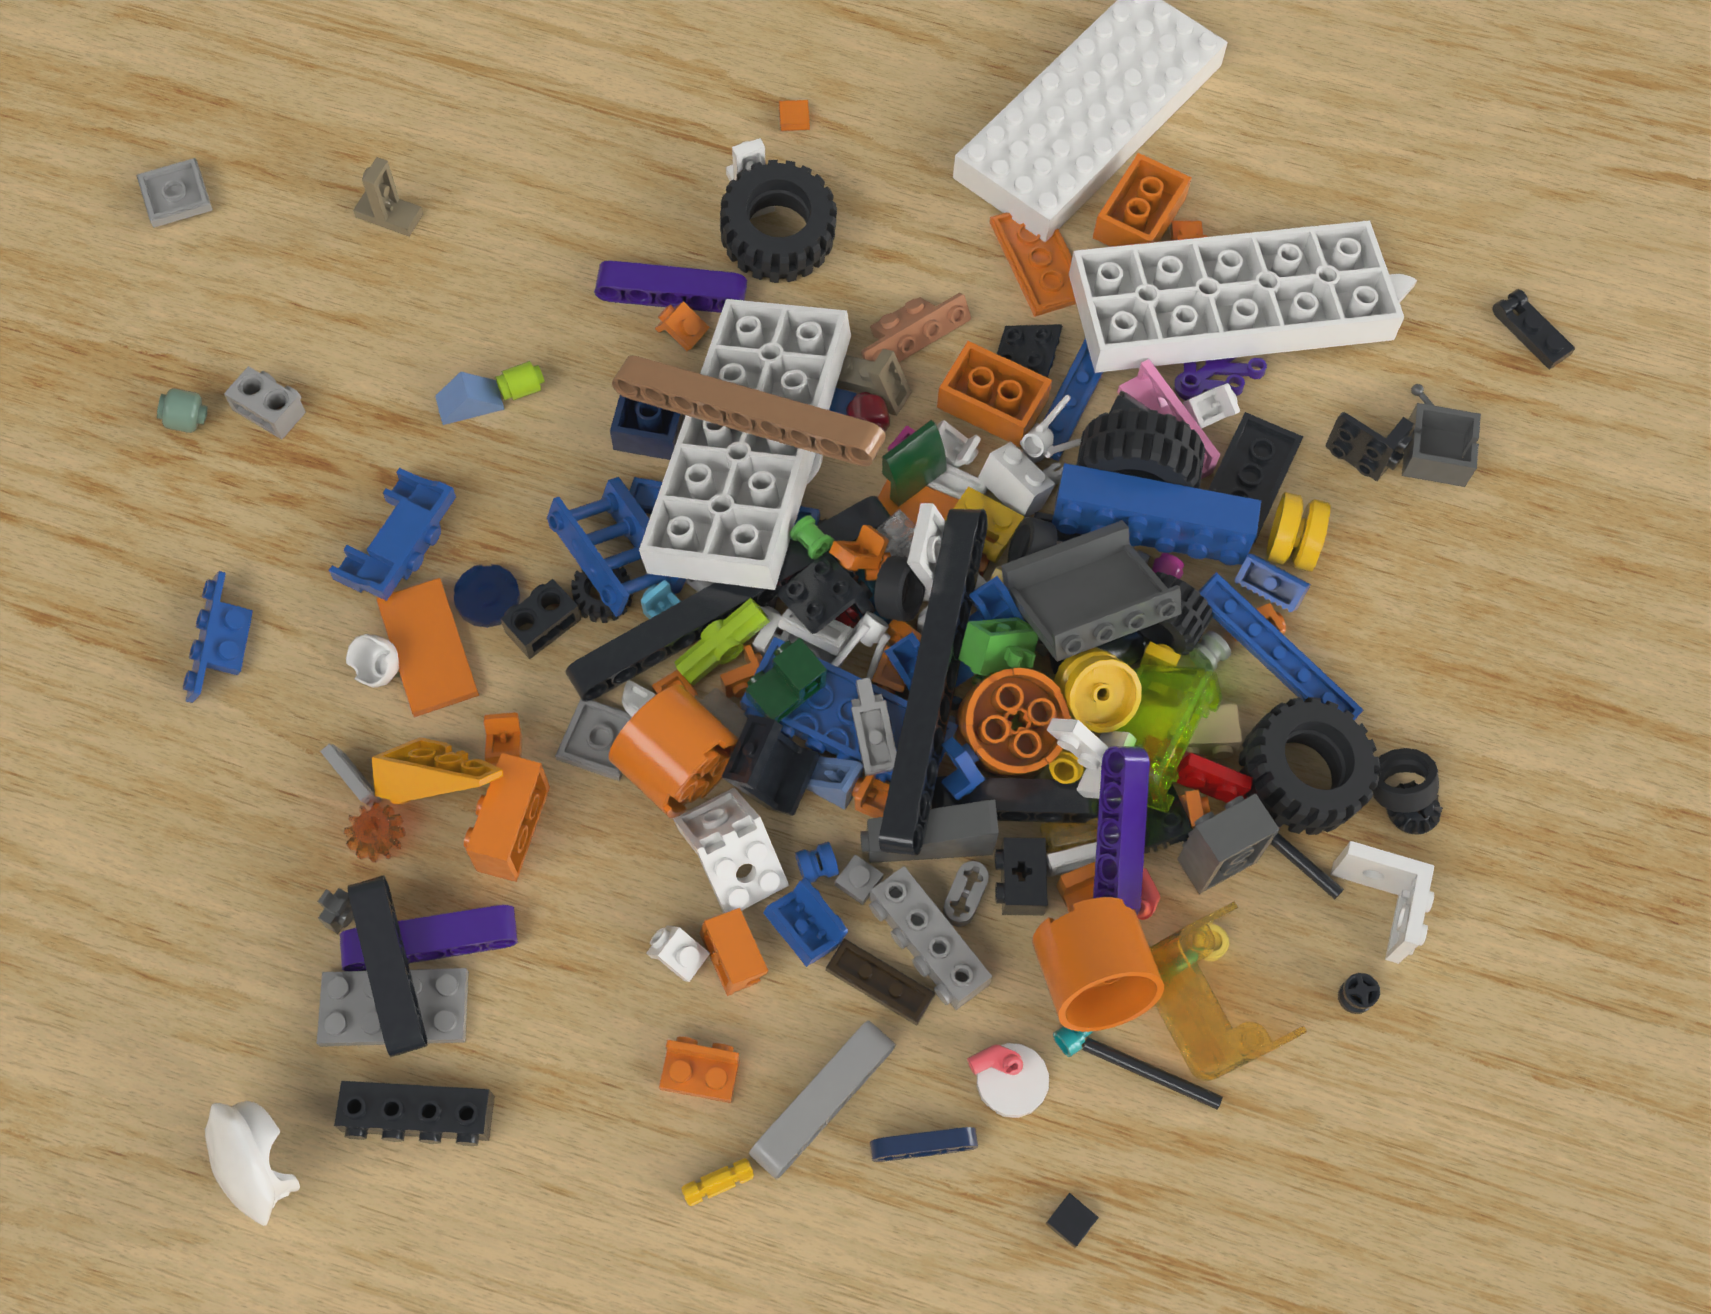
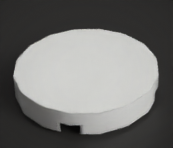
(1019, 1093)

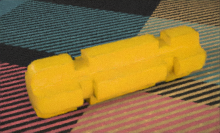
(717, 1182)

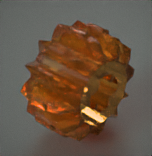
(377, 844)

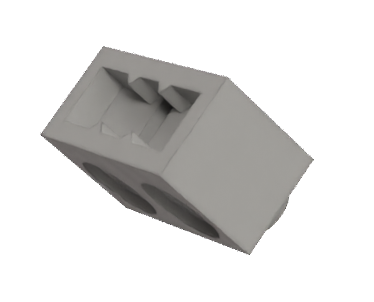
(262, 406)

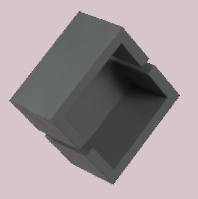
(1442, 445)

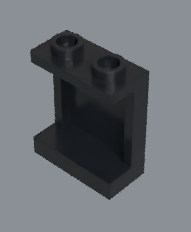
(770, 766)

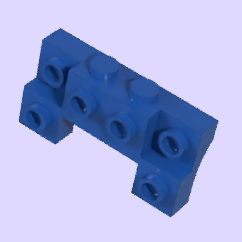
(401, 540)
(991, 602)

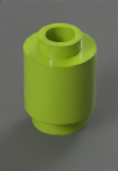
(520, 381)

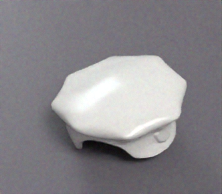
(239, 1158)

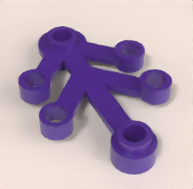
(1216, 367)

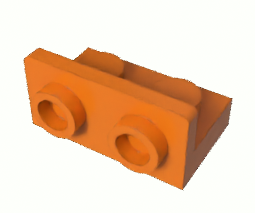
(700, 1069)

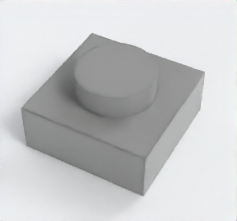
(858, 879)

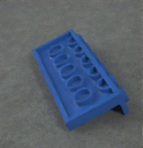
(827, 717)

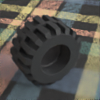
(1185, 629)

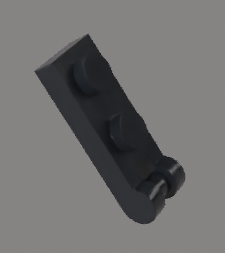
(1533, 329)

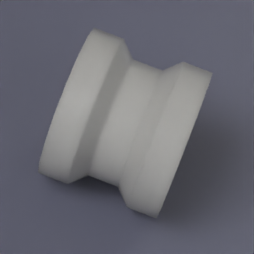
(1210, 651)

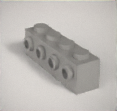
(929, 938)

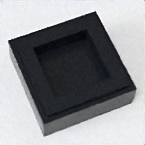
(1072, 1220)

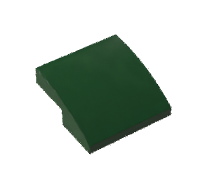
(914, 463)

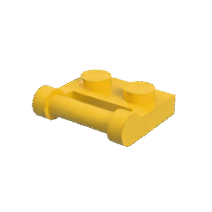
(1001, 521)

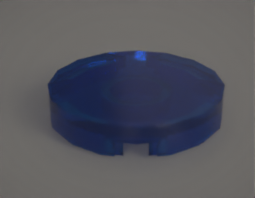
(485, 594)

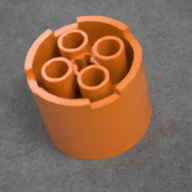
(987, 731)
(673, 750)
(1097, 965)

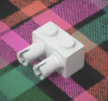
(1017, 480)

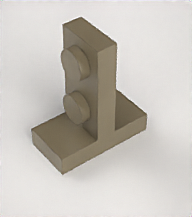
(381, 201)
(879, 377)

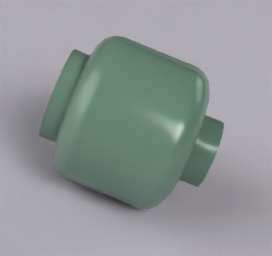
(181, 410)

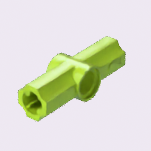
(722, 641)

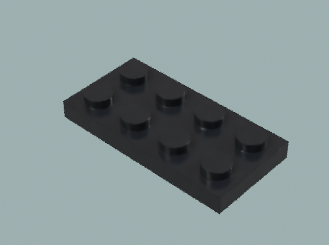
(1256, 462)

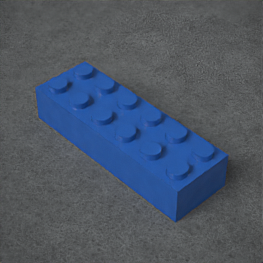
(1158, 513)

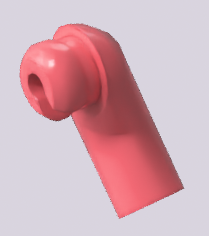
(1149, 898)
(997, 1058)

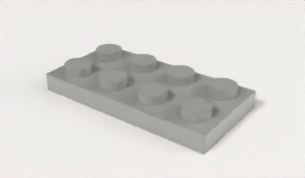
(351, 1017)

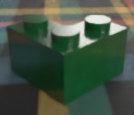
(790, 682)

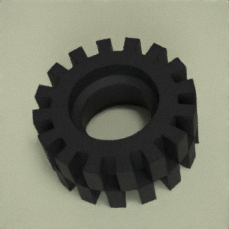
(590, 606)

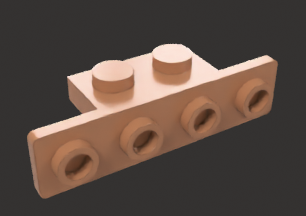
(916, 326)

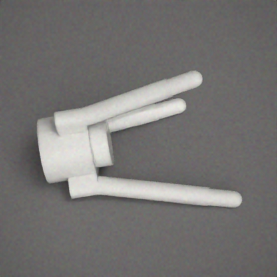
(1040, 437)
(868, 631)

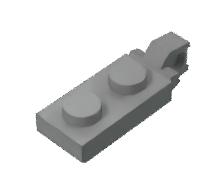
(873, 730)

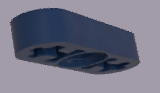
(923, 1144)

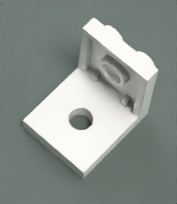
(926, 545)
(724, 837)
(1398, 876)

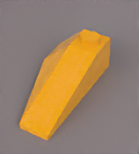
(426, 770)

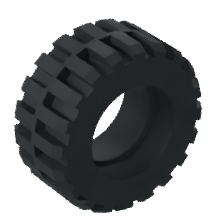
(778, 186)
(1143, 447)
(1340, 744)

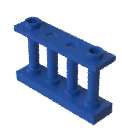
(630, 522)

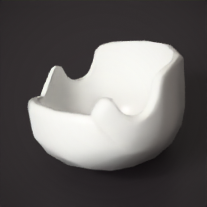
(373, 660)

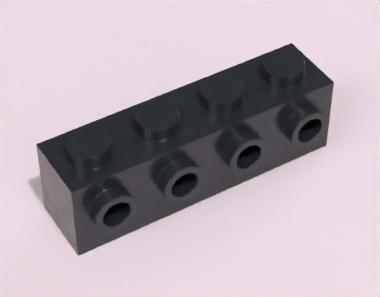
(415, 1112)

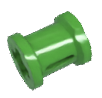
(811, 537)

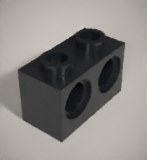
(547, 624)

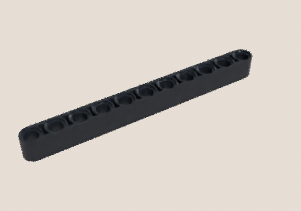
(684, 622)
(933, 684)

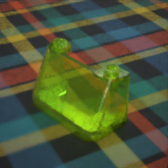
(1167, 718)

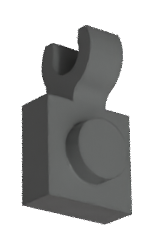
(336, 911)

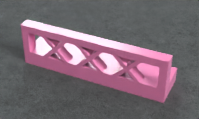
(1157, 395)

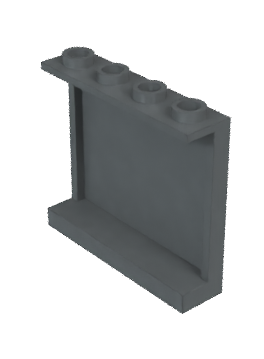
(1088, 591)

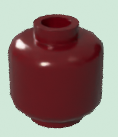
(869, 408)

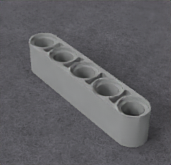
(822, 1099)

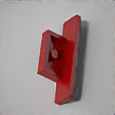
(1212, 778)

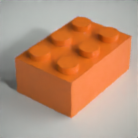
(1142, 204)
(993, 393)
(507, 818)

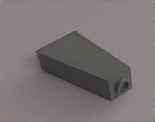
(950, 833)

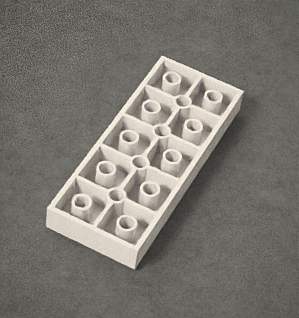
(1088, 112)
(1234, 296)
(733, 493)

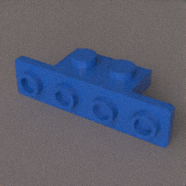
(221, 637)

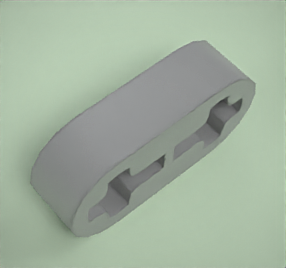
(958, 890)

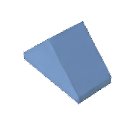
(468, 397)
(835, 780)

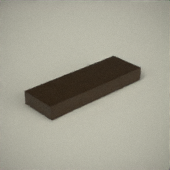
(880, 981)

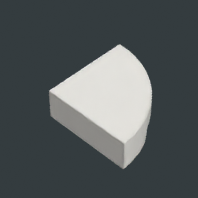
(1402, 284)
(635, 697)

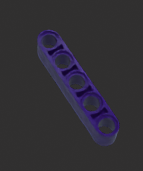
(668, 285)
(1122, 825)
(443, 936)

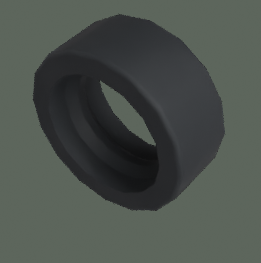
(1030, 537)
(898, 590)
(1411, 798)

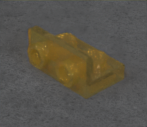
(1068, 835)

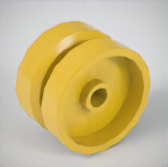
(1303, 532)
(1099, 690)

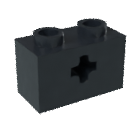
(1028, 857)

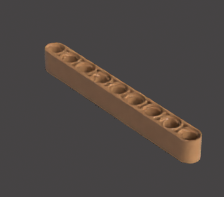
(749, 410)

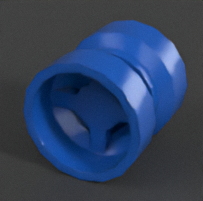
(809, 865)

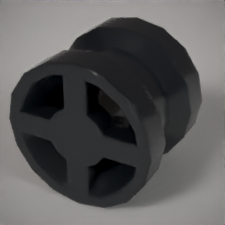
(1362, 986)

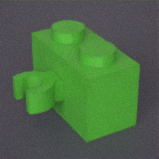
(998, 645)

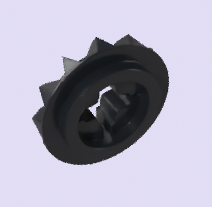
(1413, 821)

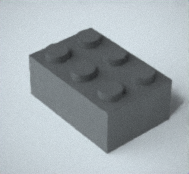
(1227, 842)

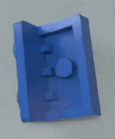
(806, 922)

